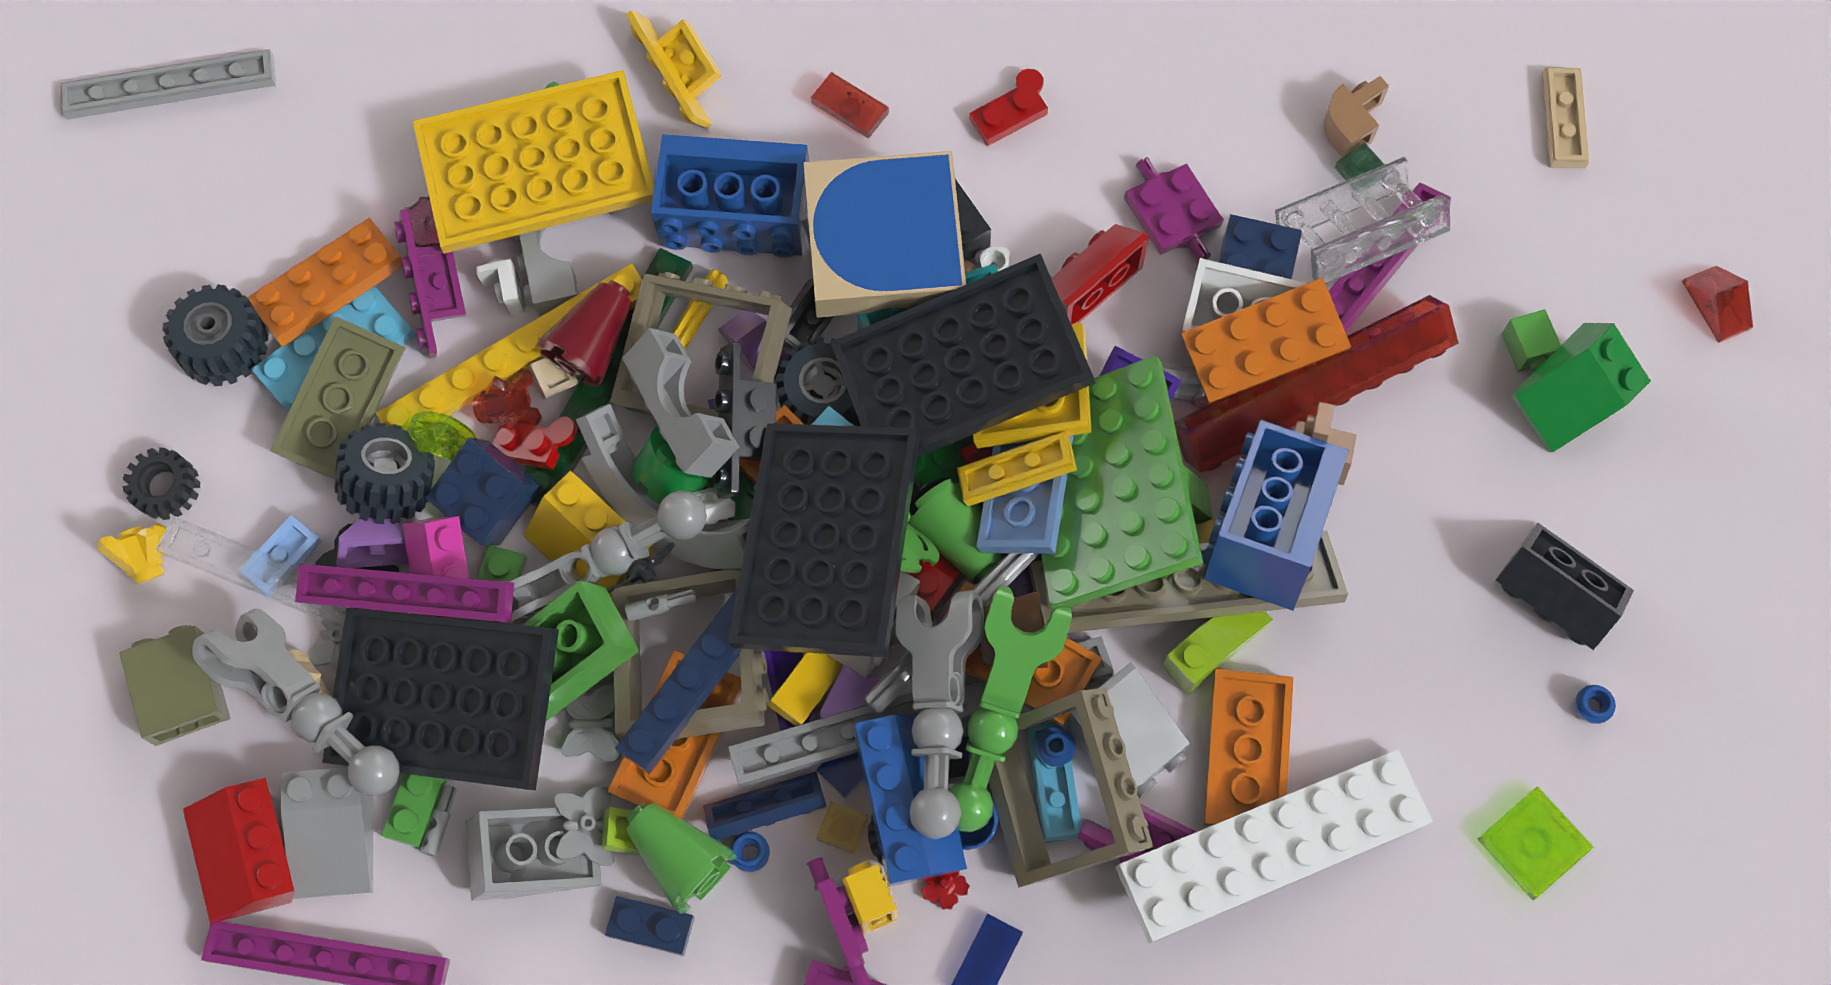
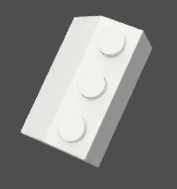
(1227, 289)

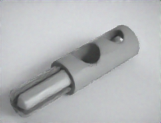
(666, 602)
(438, 822)

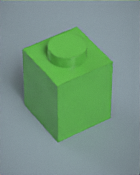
(1530, 340)

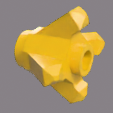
(136, 552)

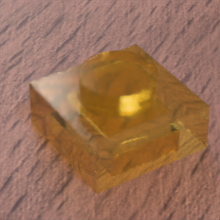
(842, 827)

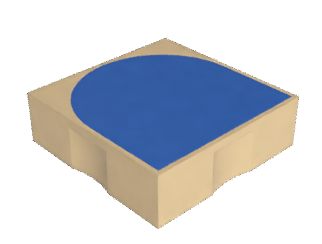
(883, 231)

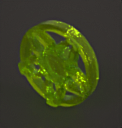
(440, 437)

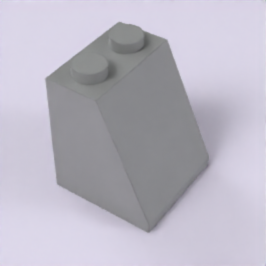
(1144, 725)

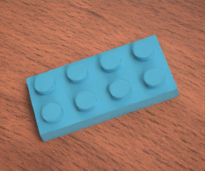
(288, 365)

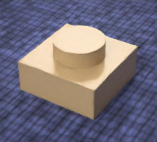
(550, 378)

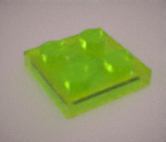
(1535, 843)

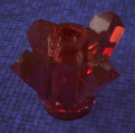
(507, 402)

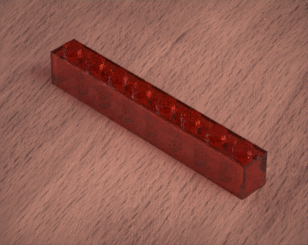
(1375, 355)

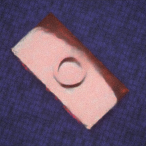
(850, 105)

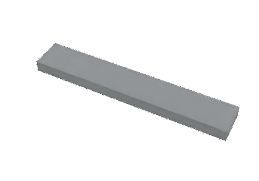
(167, 84)

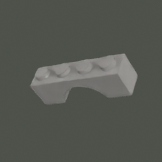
(549, 279)
(659, 370)

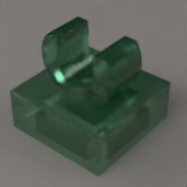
(1358, 162)

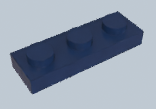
(764, 806)

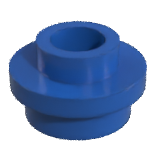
(1602, 696)
(1051, 758)
(750, 839)

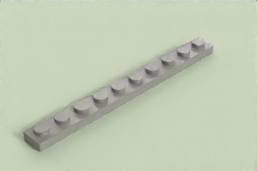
(834, 735)

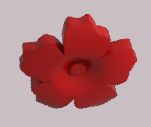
(946, 888)

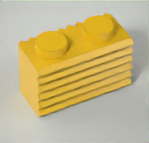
(870, 896)

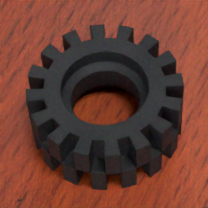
(178, 494)

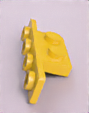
(682, 62)

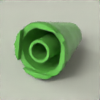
(954, 529)
(678, 854)

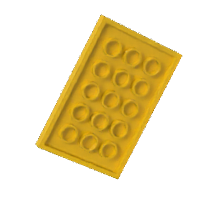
(533, 161)

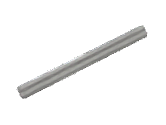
(901, 674)

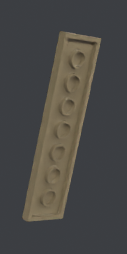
(1189, 596)

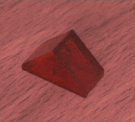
(1721, 301)

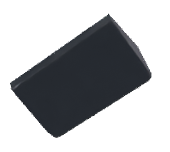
(803, 320)

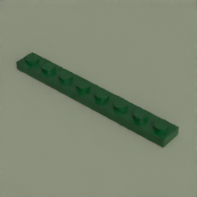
(588, 398)

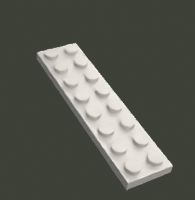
(1272, 845)

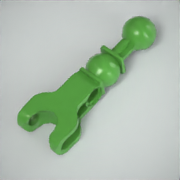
(994, 725)

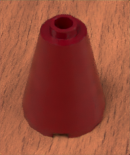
(588, 333)

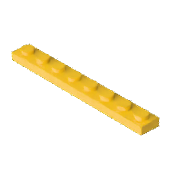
(516, 351)

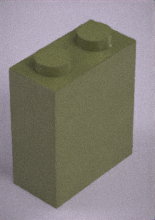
(169, 687)

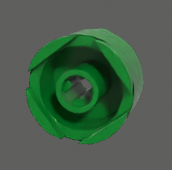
(659, 471)

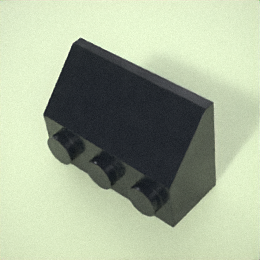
(1565, 587)

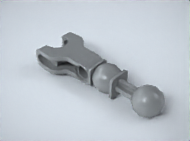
(611, 553)
(287, 689)
(938, 694)

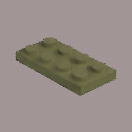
(337, 395)

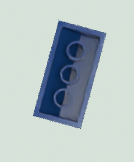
(891, 784)

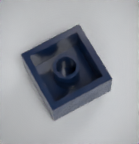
(1260, 246)
(484, 491)

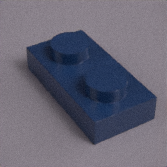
(649, 926)

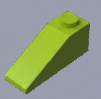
(1212, 647)

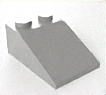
(327, 833)
(517, 857)

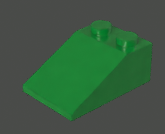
(1580, 384)

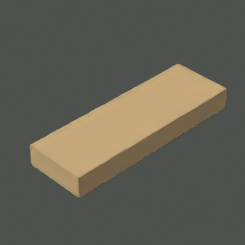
(1565, 118)

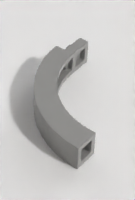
(610, 467)

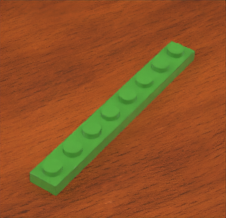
(420, 794)

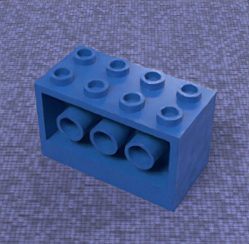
(730, 195)
(1273, 514)

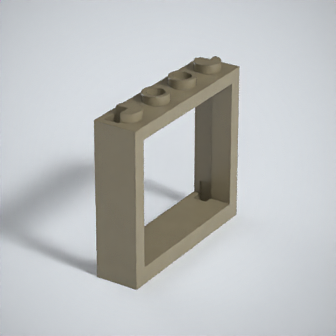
(647, 315)
(704, 721)
(1115, 781)

